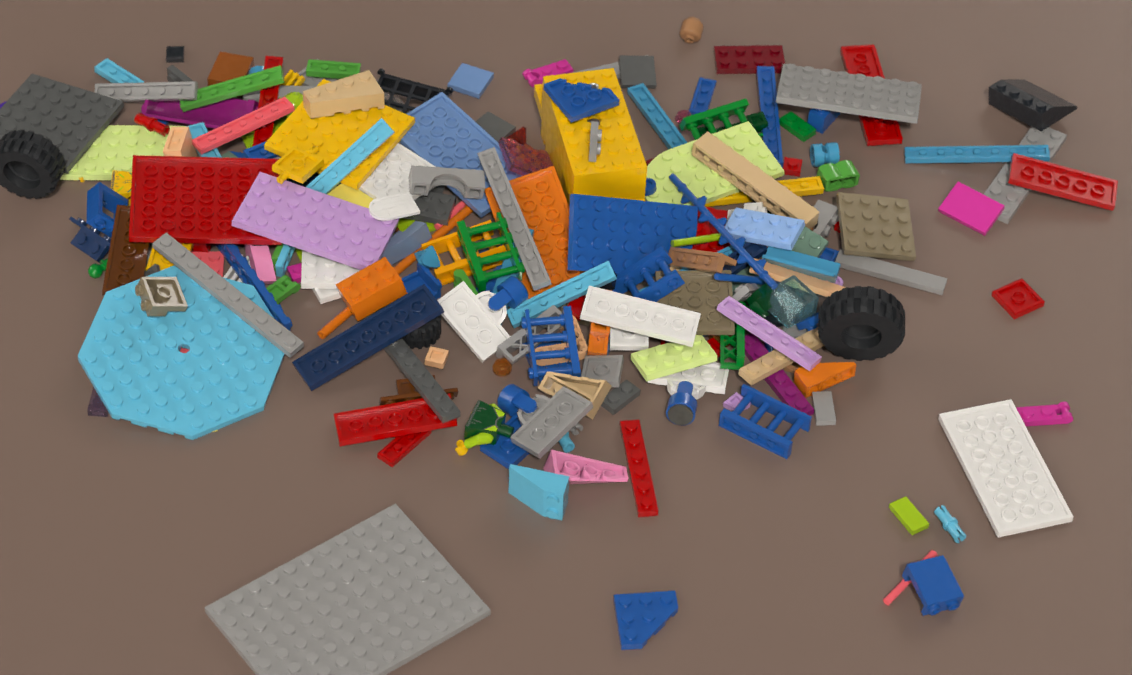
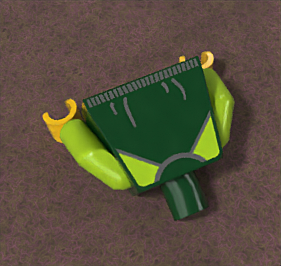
(484, 427)

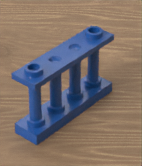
(643, 271)
(568, 336)
(765, 436)

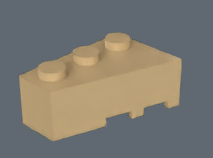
(590, 389)

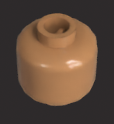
(691, 30)

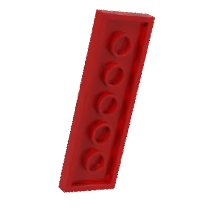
(1063, 182)
(387, 421)

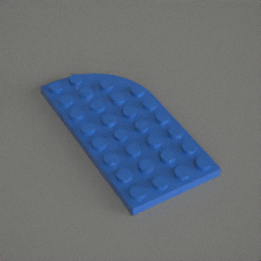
(623, 230)

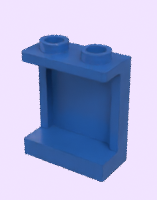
(420, 277)
(934, 585)

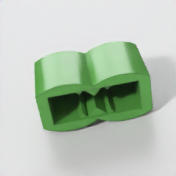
(838, 175)

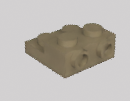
(160, 295)

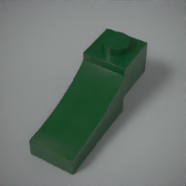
(760, 300)

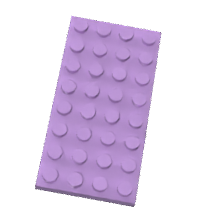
(313, 222)

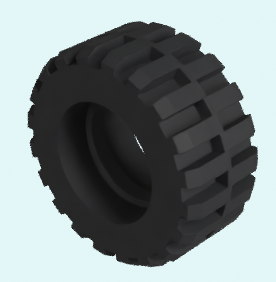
(43, 160)

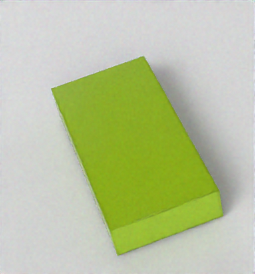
(908, 515)

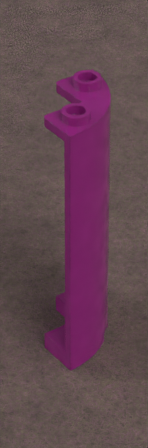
(211, 115)

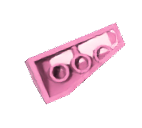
(583, 469)

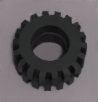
(424, 335)

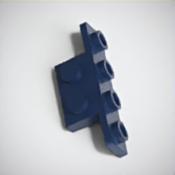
(90, 241)

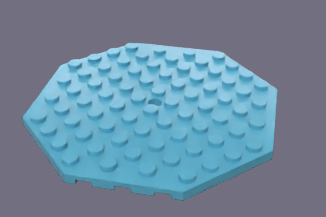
(153, 384)

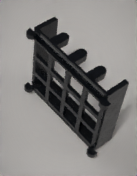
(408, 89)

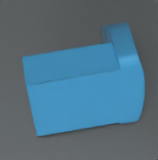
(428, 257)

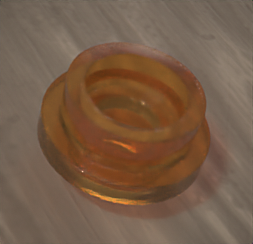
(502, 367)

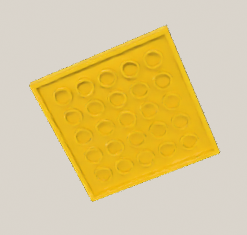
(336, 134)

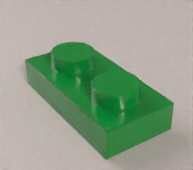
(797, 126)

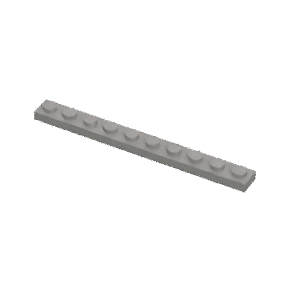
(516, 222)
(228, 295)

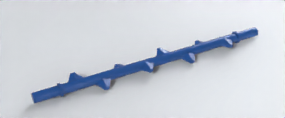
(725, 237)

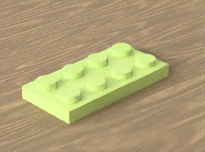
(672, 358)

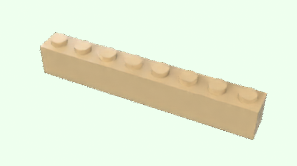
(752, 180)

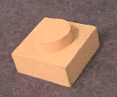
(436, 357)

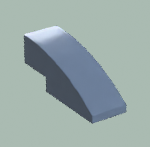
(406, 242)

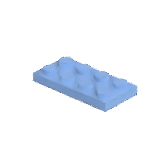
(765, 228)

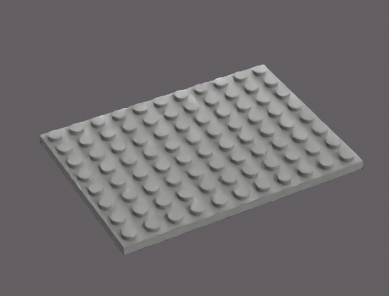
(350, 604)

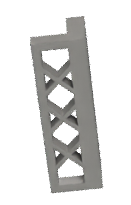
(515, 341)

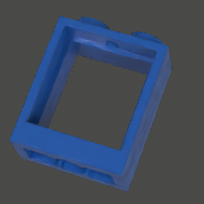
(97, 198)

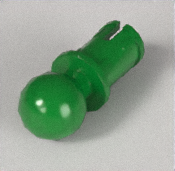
(96, 270)

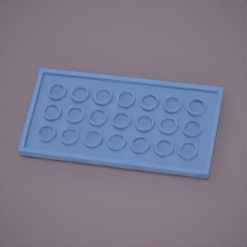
(452, 140)

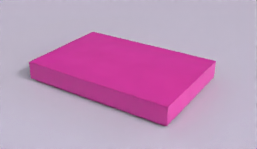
(971, 208)

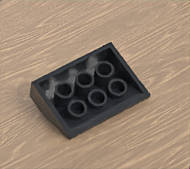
(1028, 103)

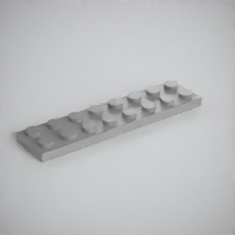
(1012, 195)

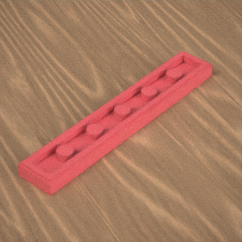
(243, 125)

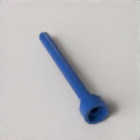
(739, 278)

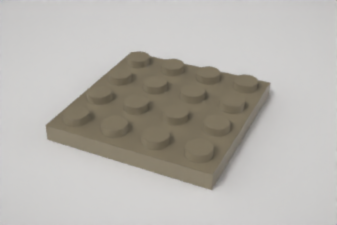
(875, 226)
(702, 295)

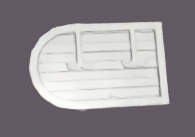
(393, 207)

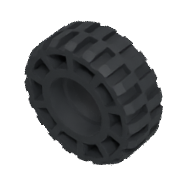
(861, 323)

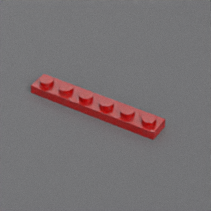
(638, 468)

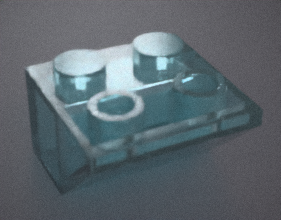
(792, 302)

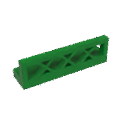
(736, 353)

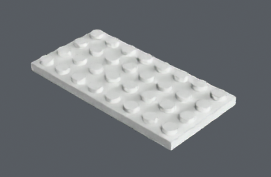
(1005, 468)

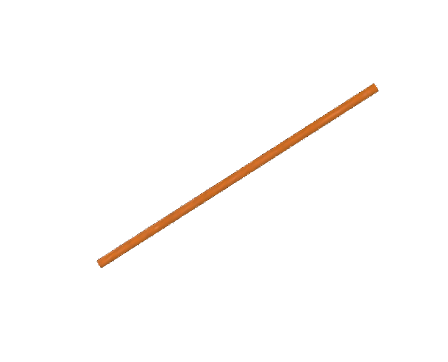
(399, 268)

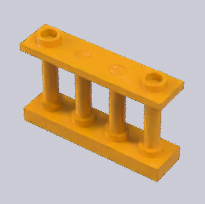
(450, 243)

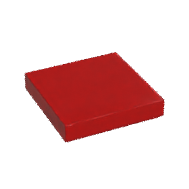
(1018, 298)

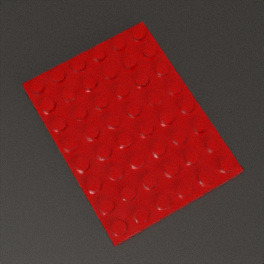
(193, 198)

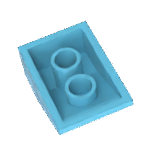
(540, 490)

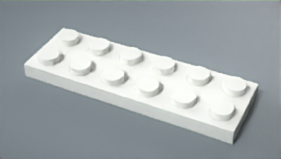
(640, 316)

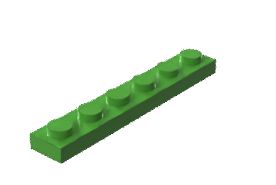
(235, 87)

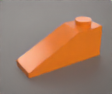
(822, 376)

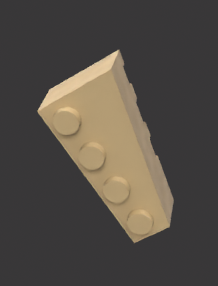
(344, 95)

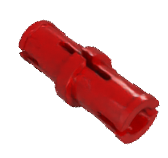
(151, 124)

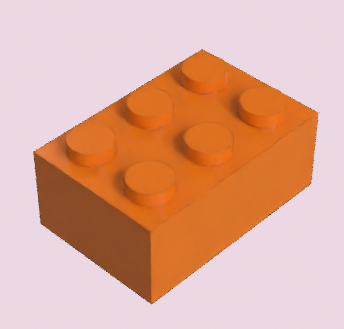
(371, 288)

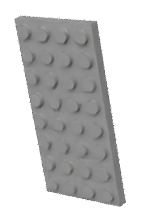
(849, 93)

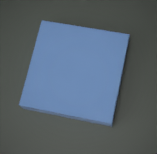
(470, 80)

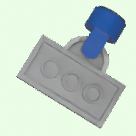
(542, 418)

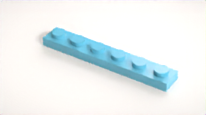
(352, 157)
(563, 293)

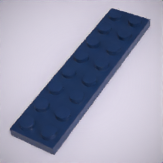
(368, 337)

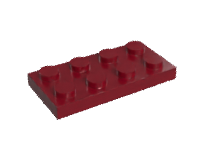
(746, 58)

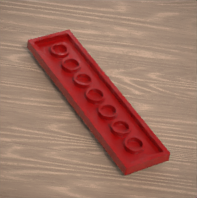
(865, 60)

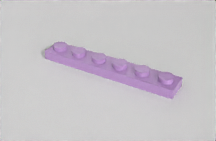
(769, 333)

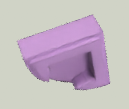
(733, 401)

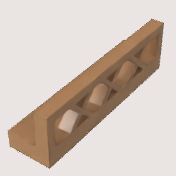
(699, 260)

